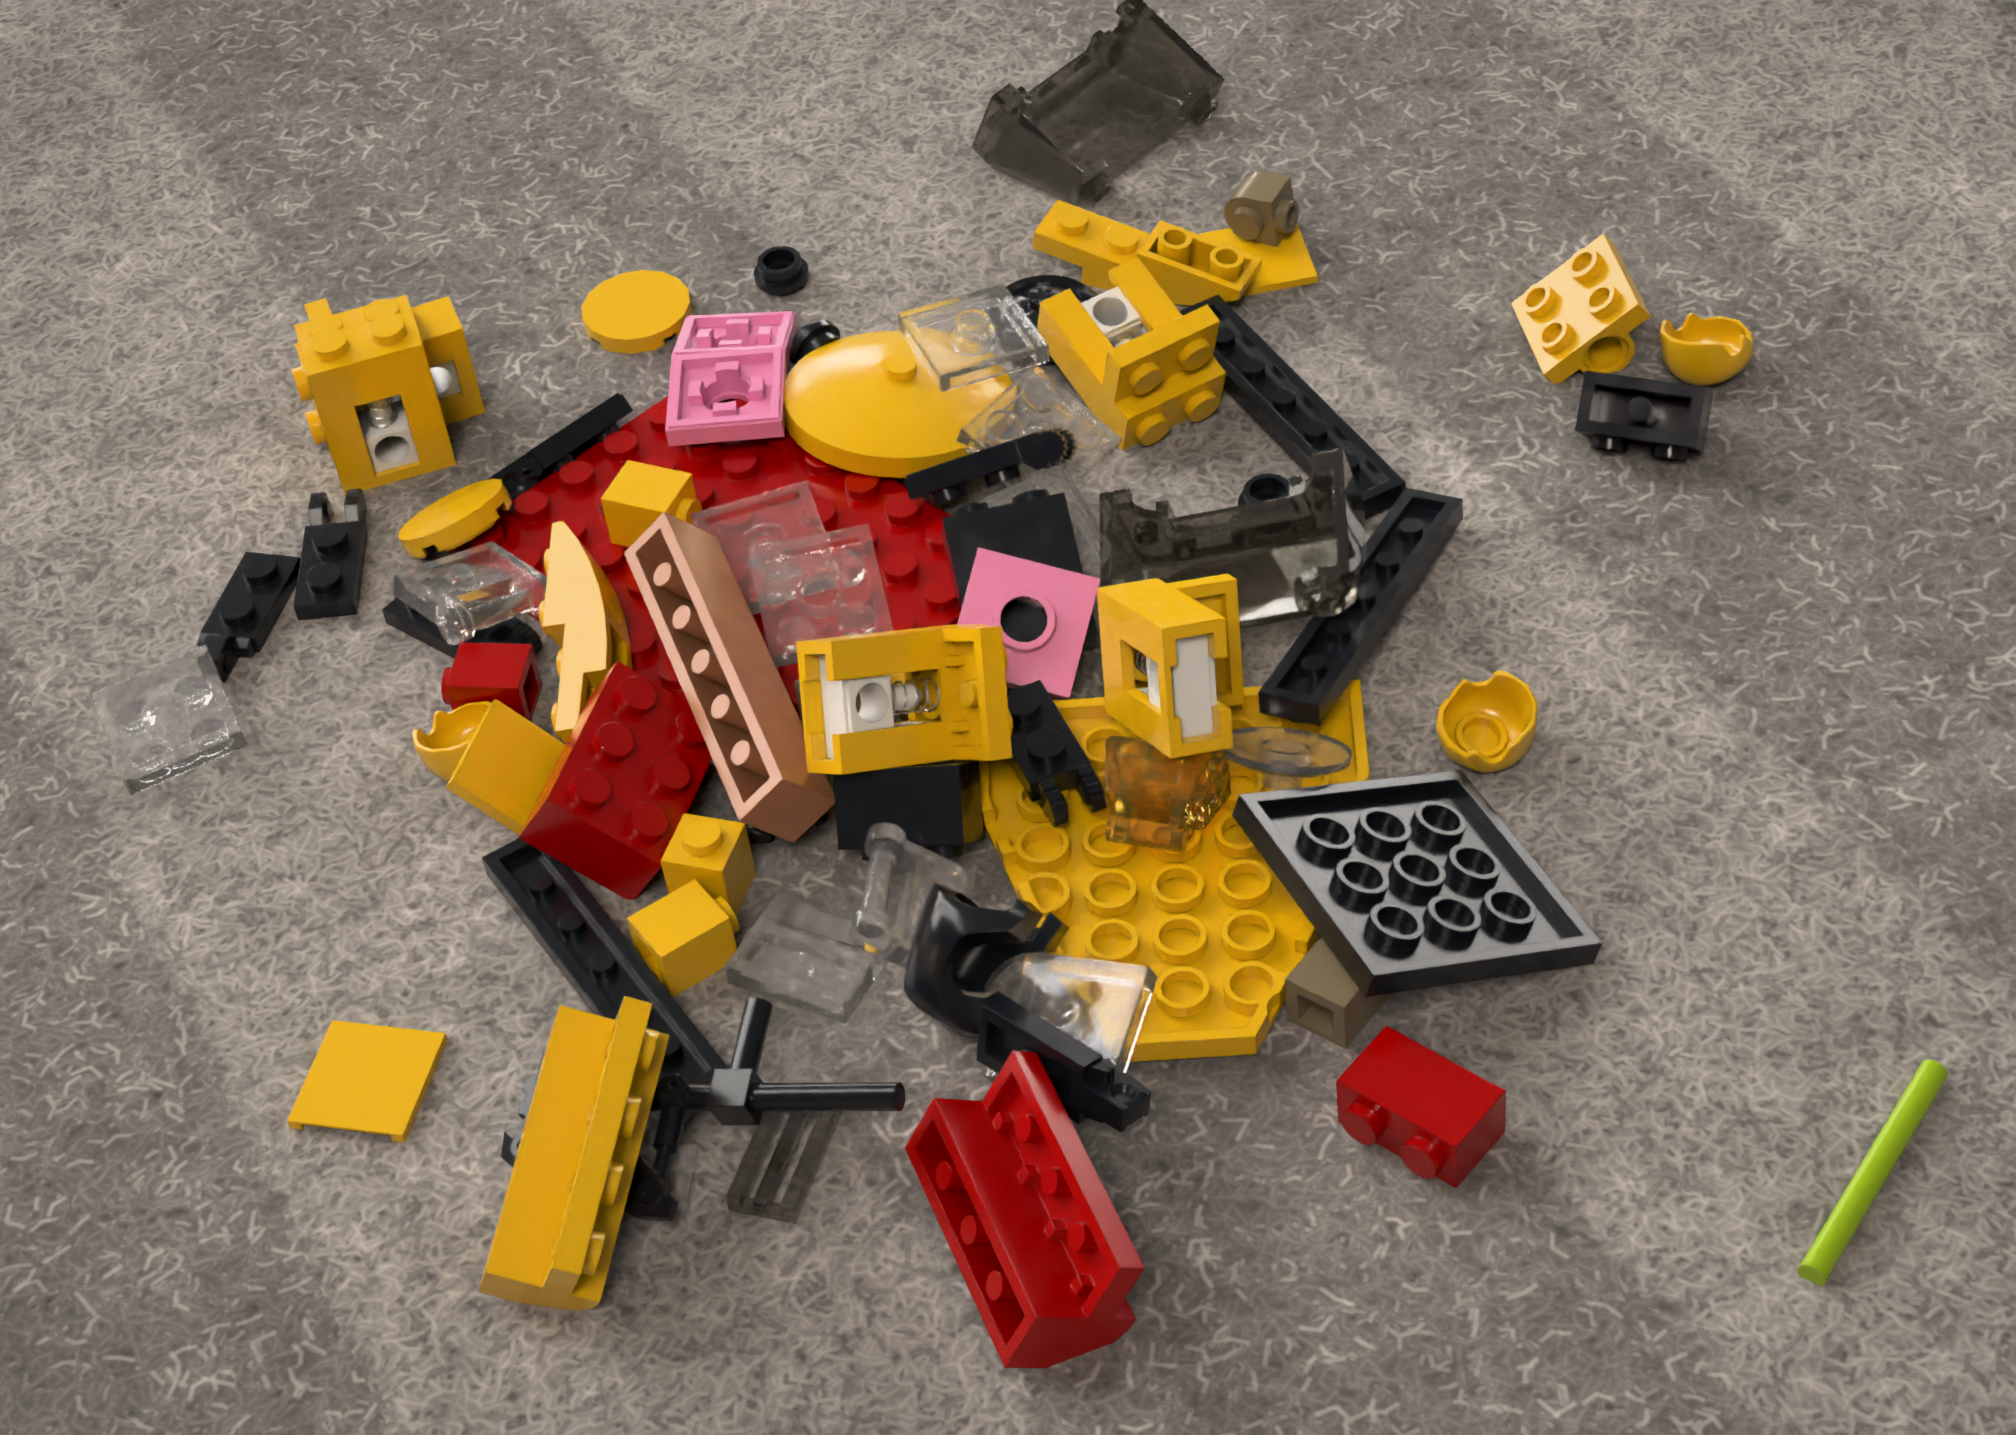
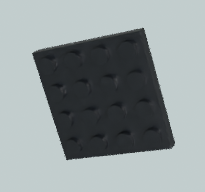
(1415, 882)

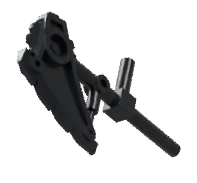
(734, 1098)

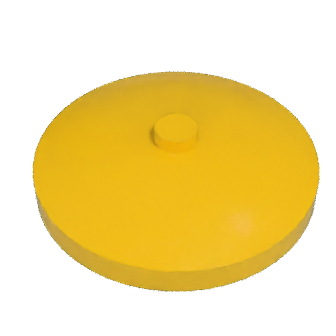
(876, 408)

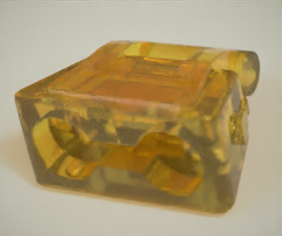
(1161, 798)

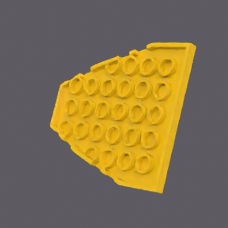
(1201, 919)

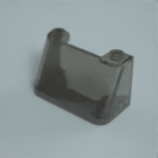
(1100, 109)
(1287, 553)

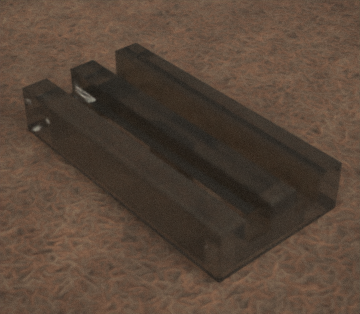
(803, 1176)

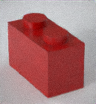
(1420, 1107)

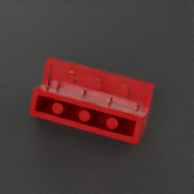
(1027, 1218)

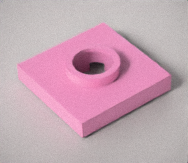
(736, 332)
(708, 378)
(1068, 606)

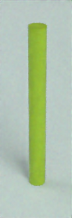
(1872, 1173)

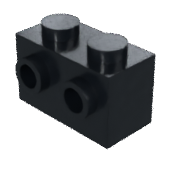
(1643, 412)
(930, 801)

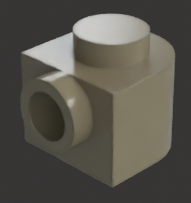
(1263, 208)

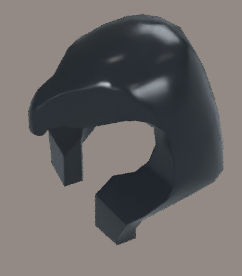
(964, 949)

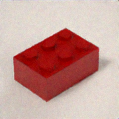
(620, 783)

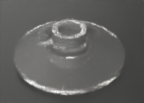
(1287, 755)

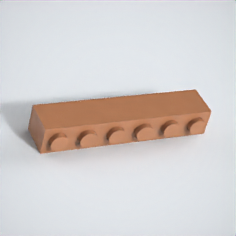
(728, 678)

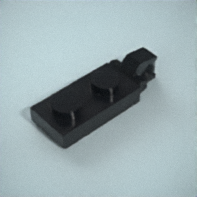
(559, 448)
(248, 608)
(1078, 1073)

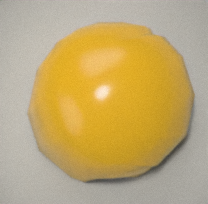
(1706, 349)
(1488, 722)
(448, 738)

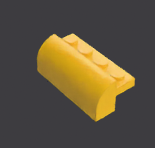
(576, 1159)

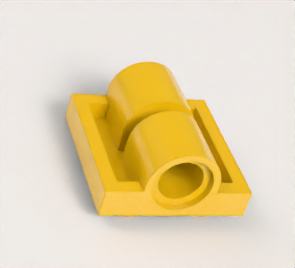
(1583, 314)

